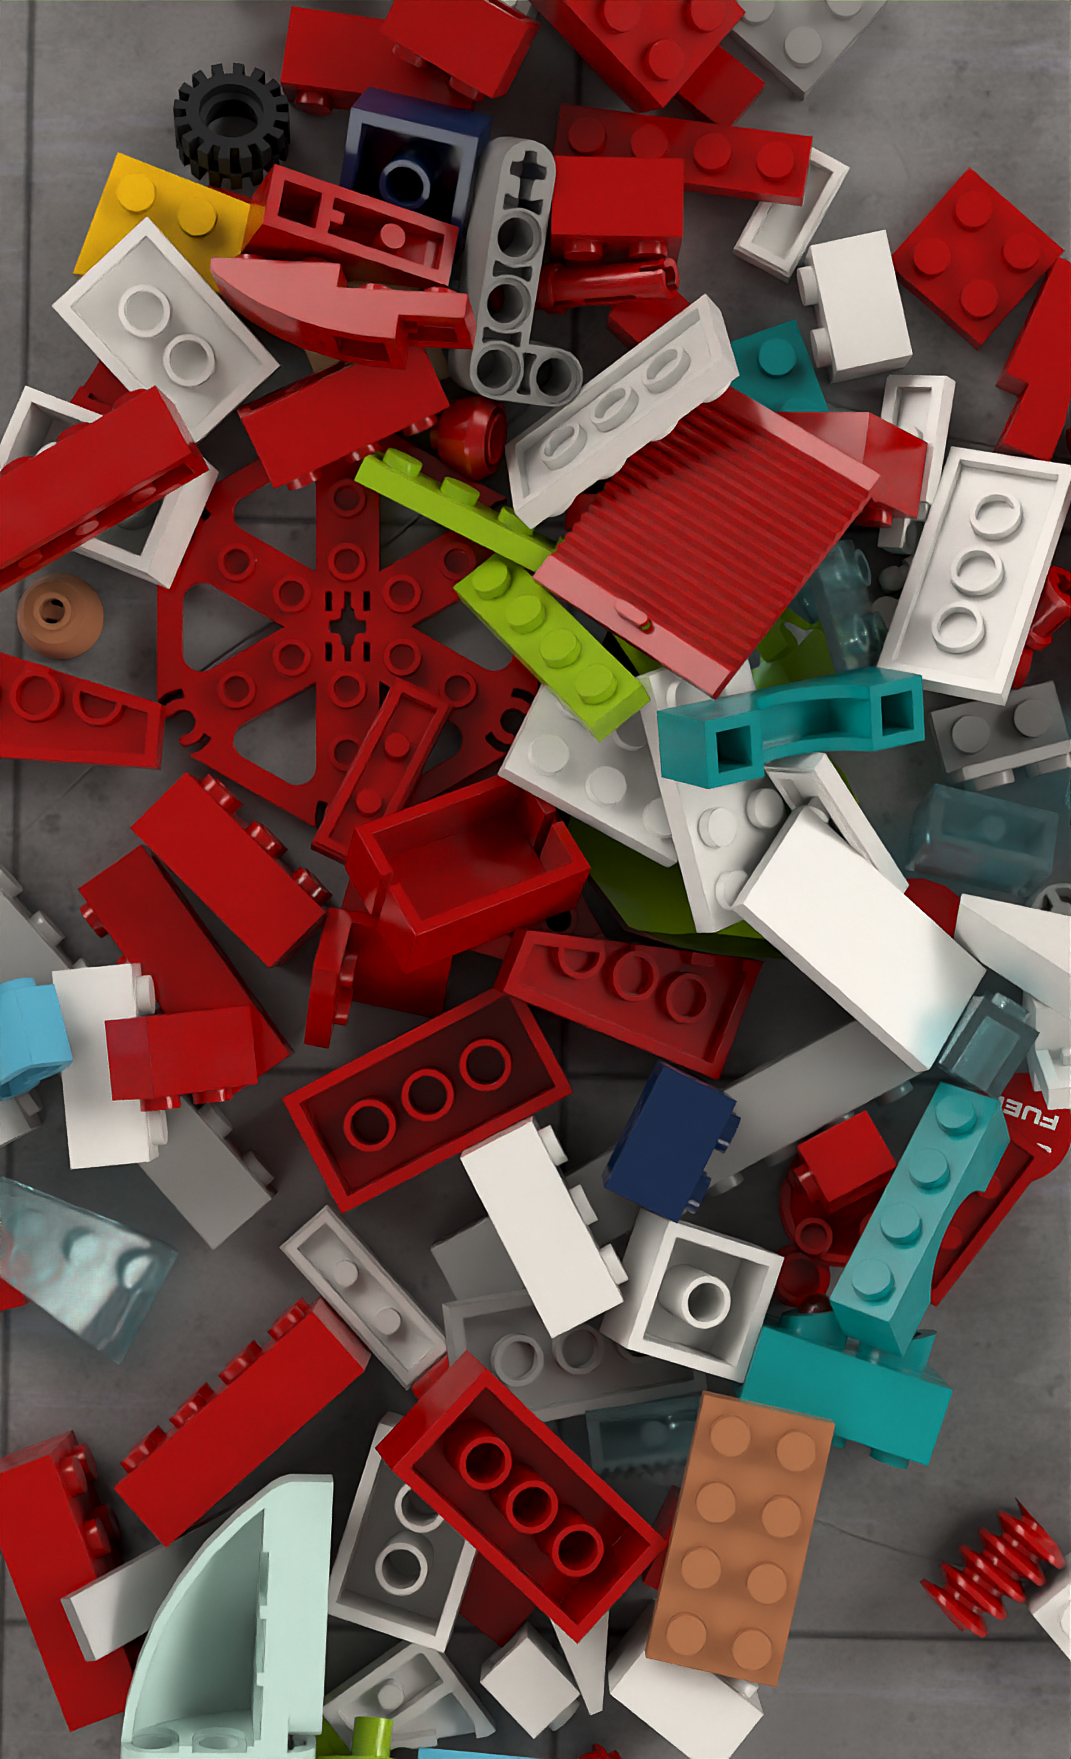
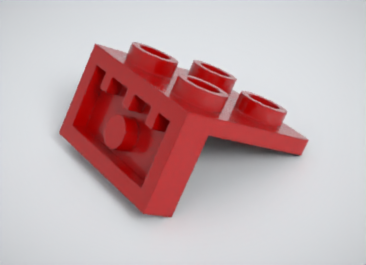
(360, 967)

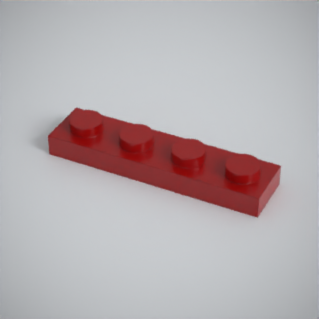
(716, 156)

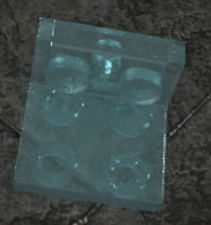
(844, 608)

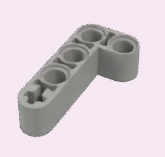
(518, 274)

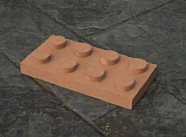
(739, 1538)

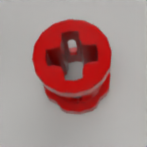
(1052, 608)

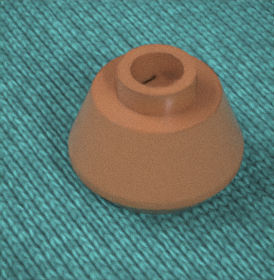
(78, 619)

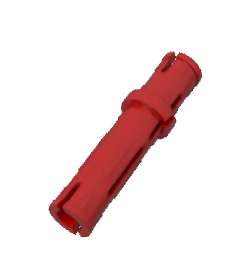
(600, 285)

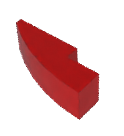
(1040, 371)

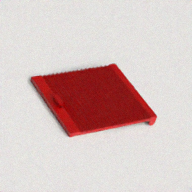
(709, 536)

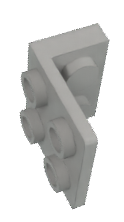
(986, 741)

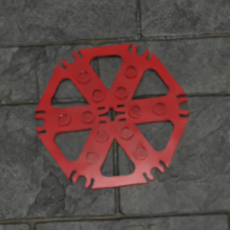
(296, 654)

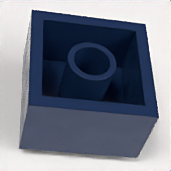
(415, 155)
(670, 1142)

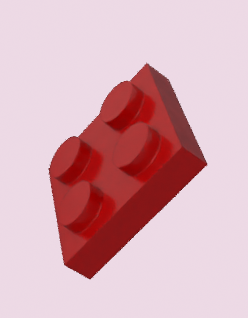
(973, 258)

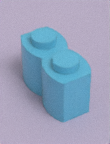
(30, 1036)

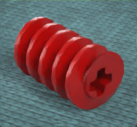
(995, 1572)

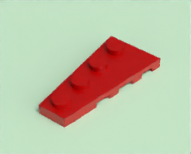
(644, 995)

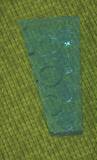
(80, 1266)

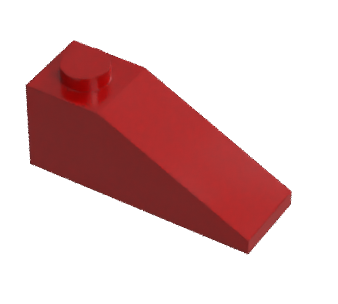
(370, 238)

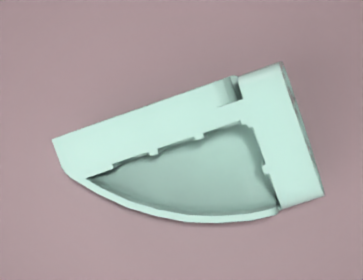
(241, 1637)

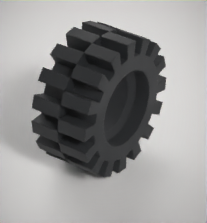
(231, 96)

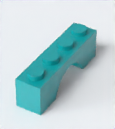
(737, 734)
(893, 1264)

